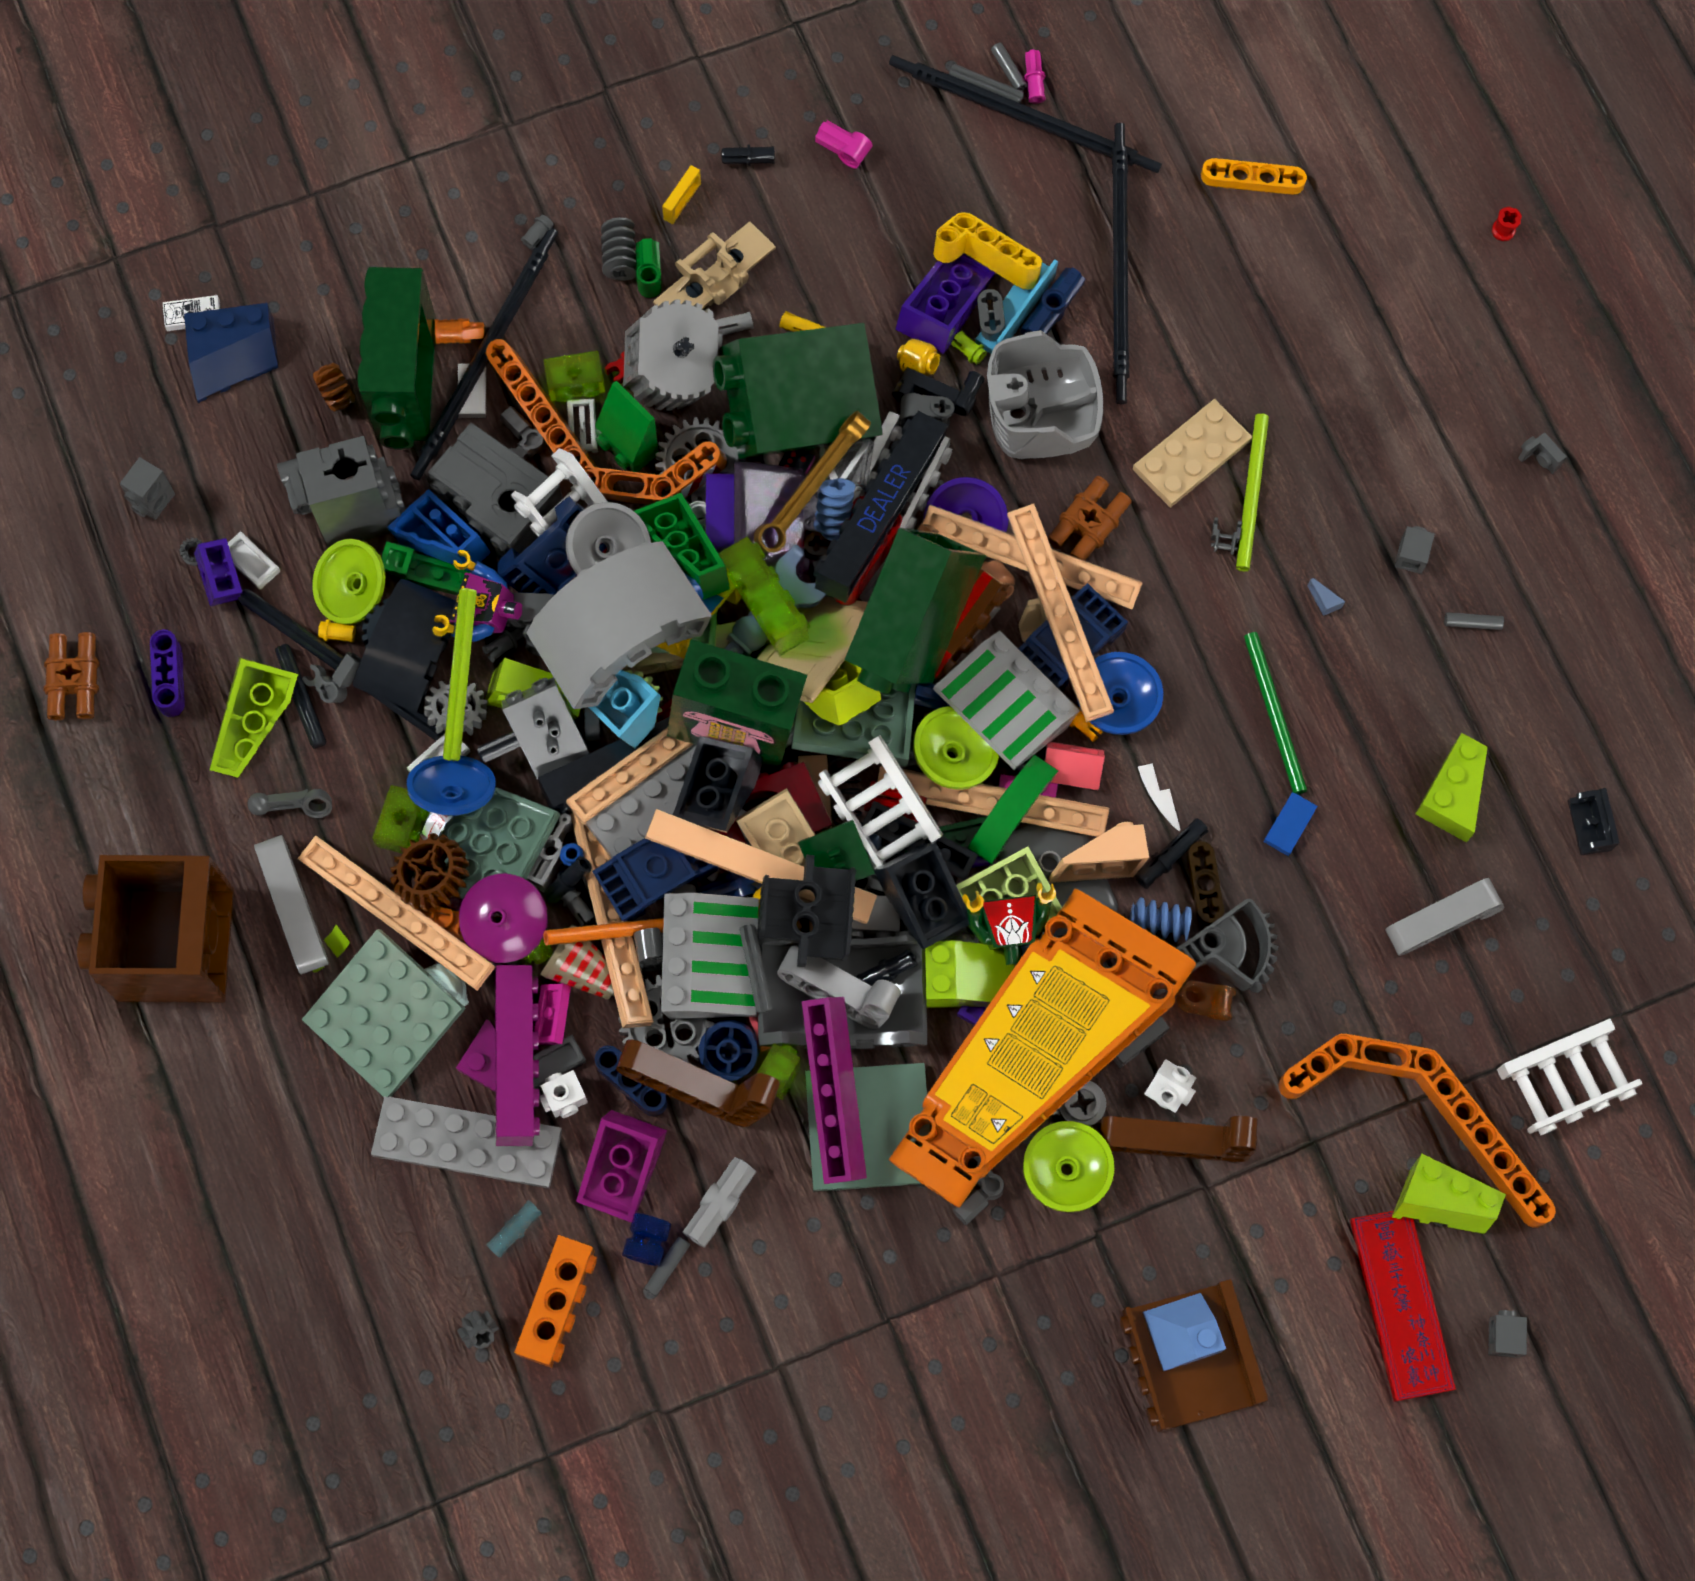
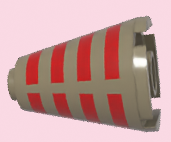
(580, 967)

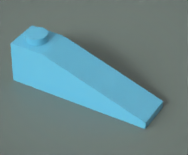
(629, 708)

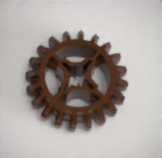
(430, 887)

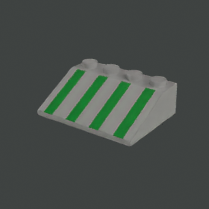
(1007, 700)
(705, 956)

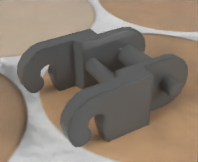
(1216, 534)

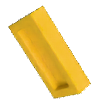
(681, 194)

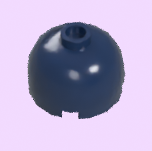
(729, 1049)

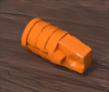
(458, 331)

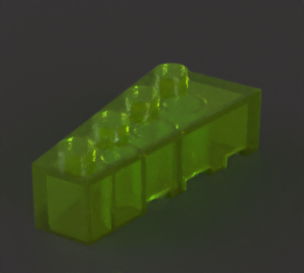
(765, 596)

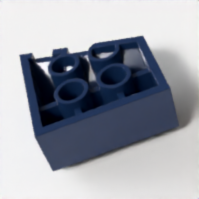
(229, 346)

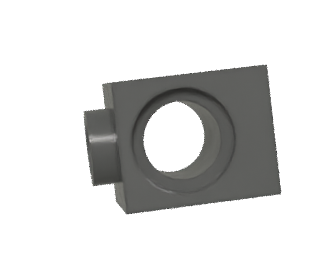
(1414, 549)
(1507, 1335)

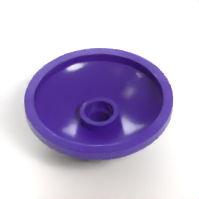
(974, 497)

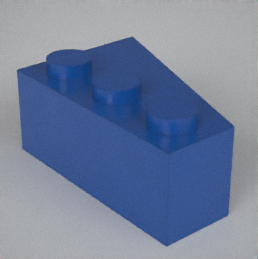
(437, 531)

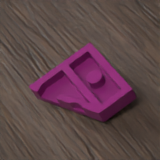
(479, 1058)

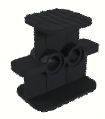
(828, 913)

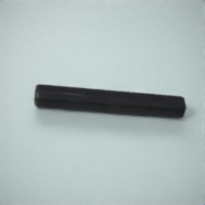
(301, 698)

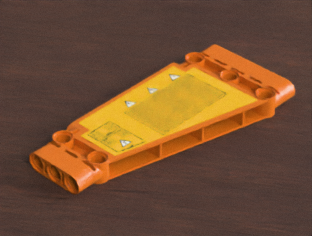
(1041, 1041)

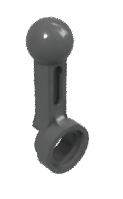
(261, 803)

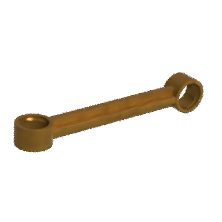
(849, 433)

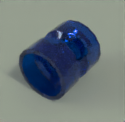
(650, 1229)

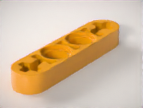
(1253, 180)

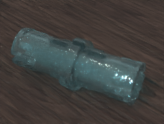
(514, 1229)

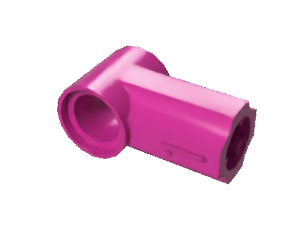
(849, 147)

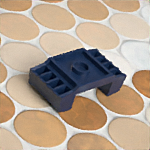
(544, 563)
(1099, 623)
(645, 874)

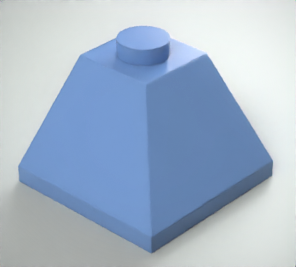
(1184, 1331)

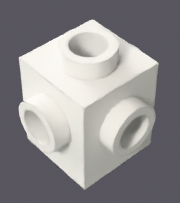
(559, 1084)
(1171, 1086)

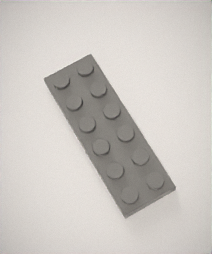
(461, 1143)

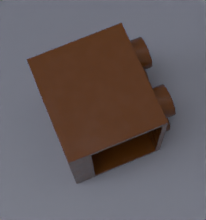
(158, 928)

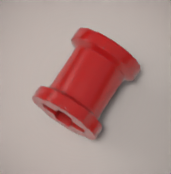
(1506, 223)

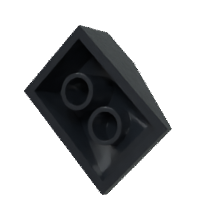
(717, 783)
(924, 894)

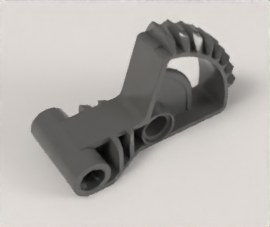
(1232, 946)

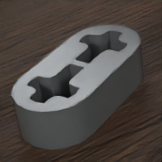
(985, 315)
(592, 726)

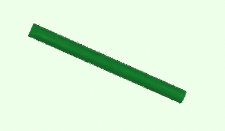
(1275, 713)

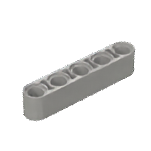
(291, 904)

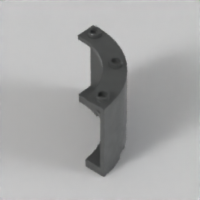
(902, 1029)

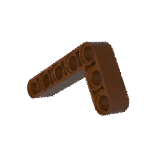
(699, 1088)
(1229, 1143)

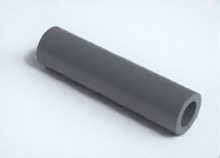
(1008, 66)
(1473, 621)
(667, 1266)

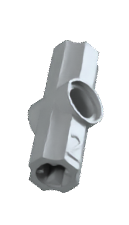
(719, 1202)

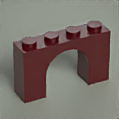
(802, 789)

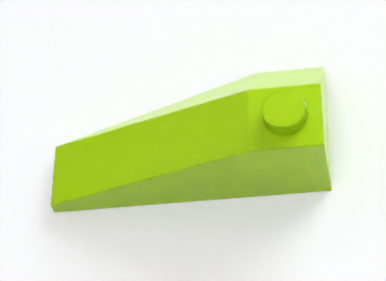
(253, 707)

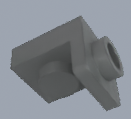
(1545, 450)

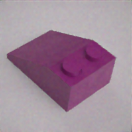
(620, 1165)

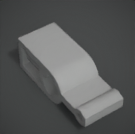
(548, 866)

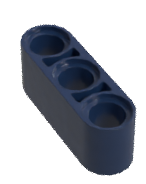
(635, 1094)

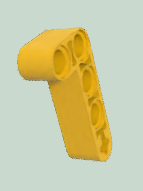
(989, 247)

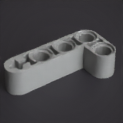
(1445, 916)
(821, 979)

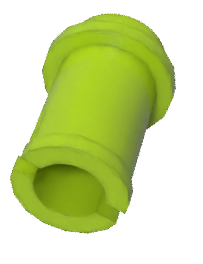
(969, 348)

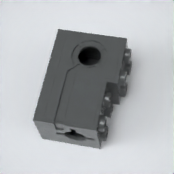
(478, 482)
(355, 506)

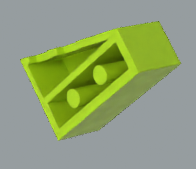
(515, 676)
(1456, 790)
(1447, 1197)

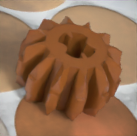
(334, 386)

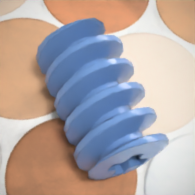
(833, 506)
(1162, 918)

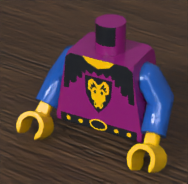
(492, 605)

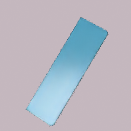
(1018, 305)

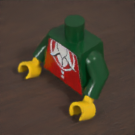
(1009, 921)

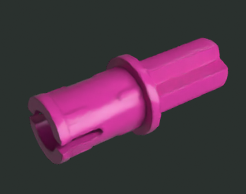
(1035, 76)

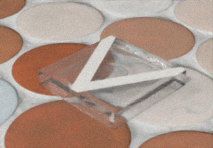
(854, 464)

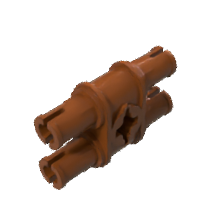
(1082, 509)
(82, 683)

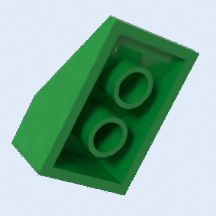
(626, 430)

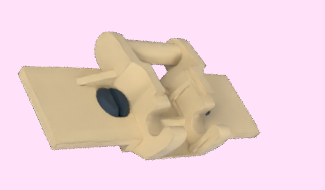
(726, 275)

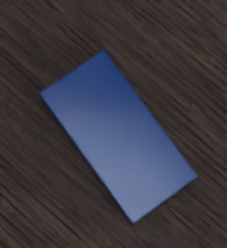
(1290, 824)

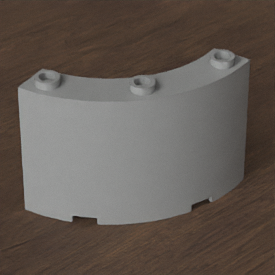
(614, 619)

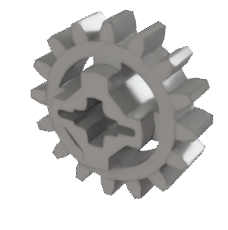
(441, 696)

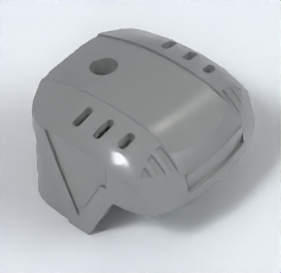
(1060, 412)

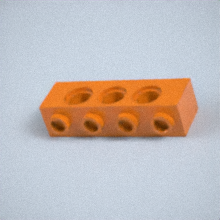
(564, 1253)

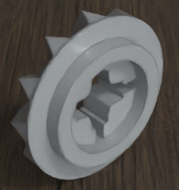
(1094, 1110)

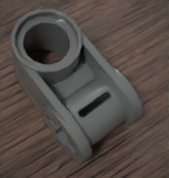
(928, 405)

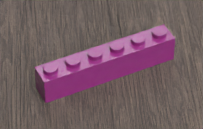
(515, 1055)
(834, 1090)

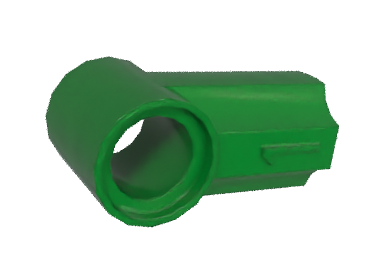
(648, 268)

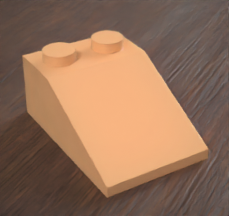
(1111, 855)

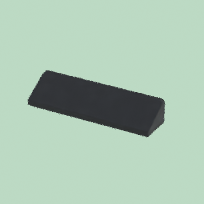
(957, 858)

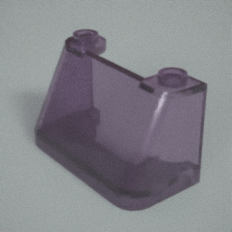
(758, 498)

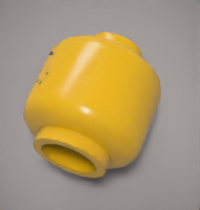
(918, 356)

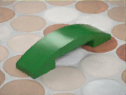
(421, 570)
(1012, 809)

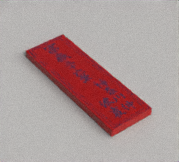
(1402, 1306)

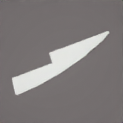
(1162, 798)

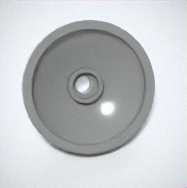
(606, 524)

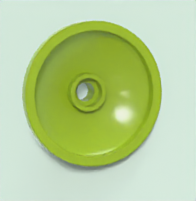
(339, 579)
(948, 732)
(1074, 1146)

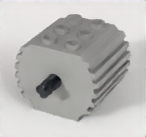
(671, 355)

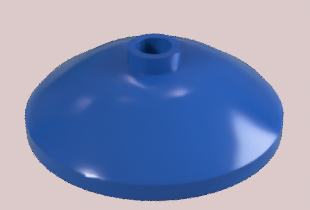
(1137, 686)
(451, 786)

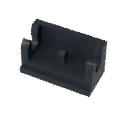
(1593, 822)

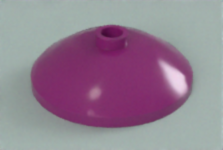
(521, 923)

